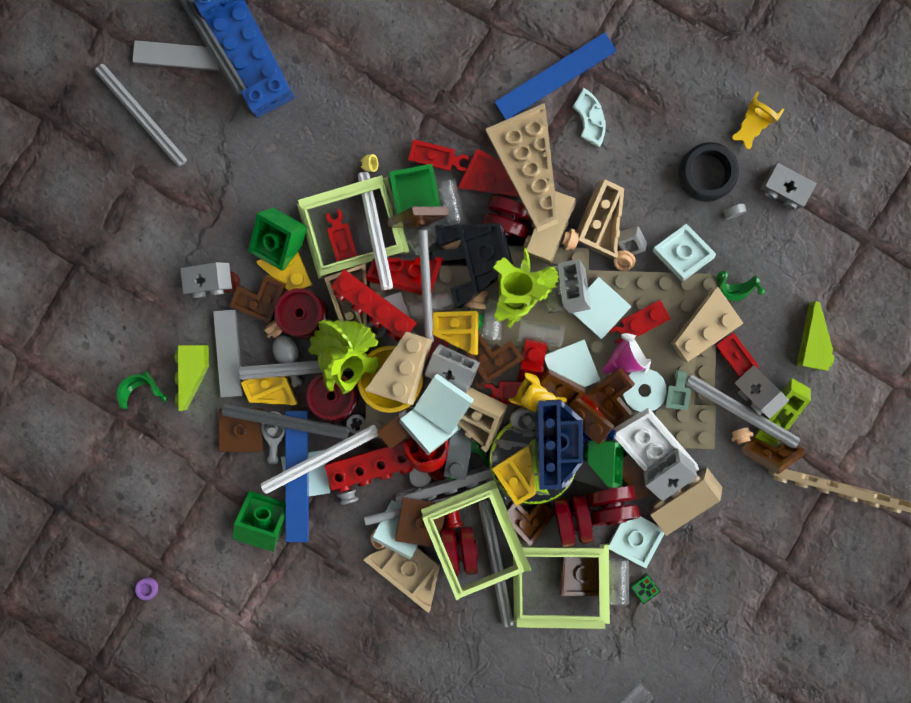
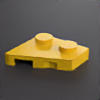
(294, 275)
(458, 329)
(269, 390)
(517, 475)

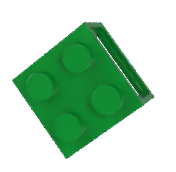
(414, 188)

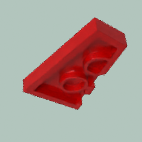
(487, 175)
(406, 273)

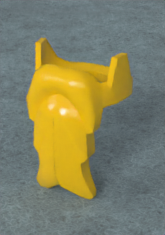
(756, 118)
(533, 393)

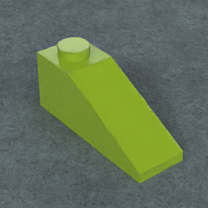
(815, 344)
(799, 398)

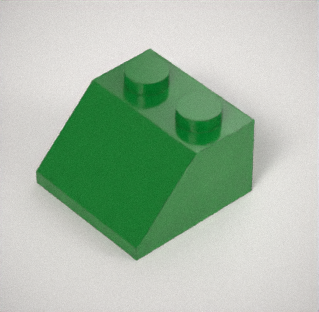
(276, 237)
(606, 461)
(260, 521)

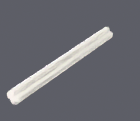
(376, 236)
(319, 459)

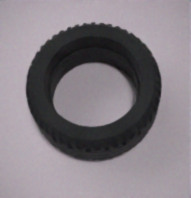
(731, 171)

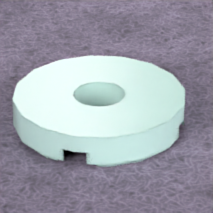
(657, 393)

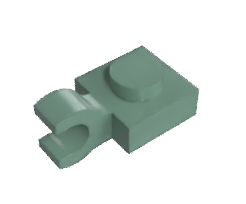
(678, 395)

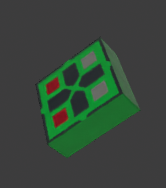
(645, 588)

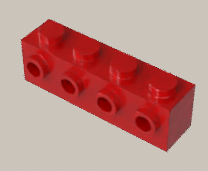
(370, 302)
(367, 466)

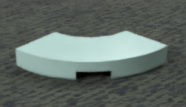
(592, 118)

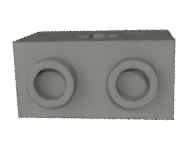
(800, 186)
(206, 278)
(574, 286)
(453, 367)
(761, 392)
(670, 474)

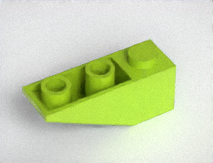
(192, 367)

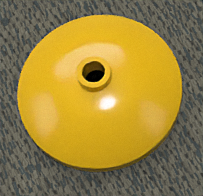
(376, 401)

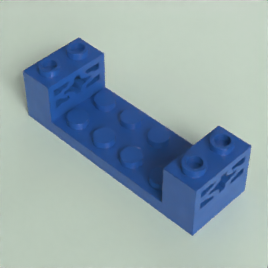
(248, 53)

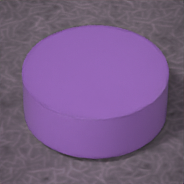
(146, 588)

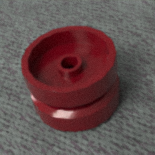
(508, 215)
(299, 302)
(328, 409)
(612, 503)
(576, 520)
(462, 550)

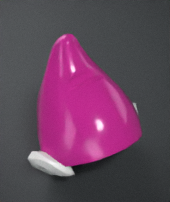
(627, 356)

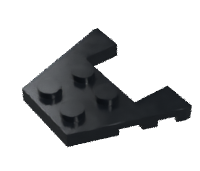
(482, 248)

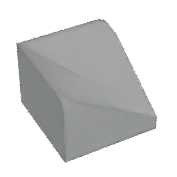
(632, 240)

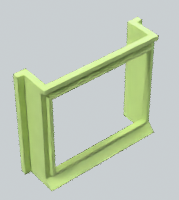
(343, 193)
(460, 501)
(563, 621)

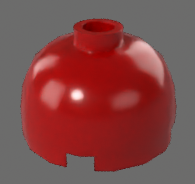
(421, 461)

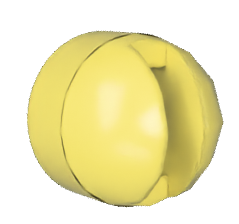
(369, 163)

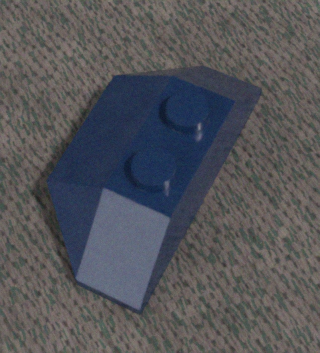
(557, 443)

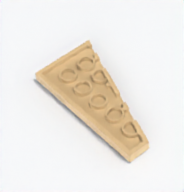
(526, 157)
(843, 490)

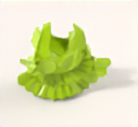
(521, 288)
(342, 347)

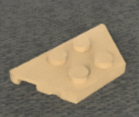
(413, 577)

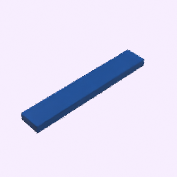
(555, 76)
(298, 489)

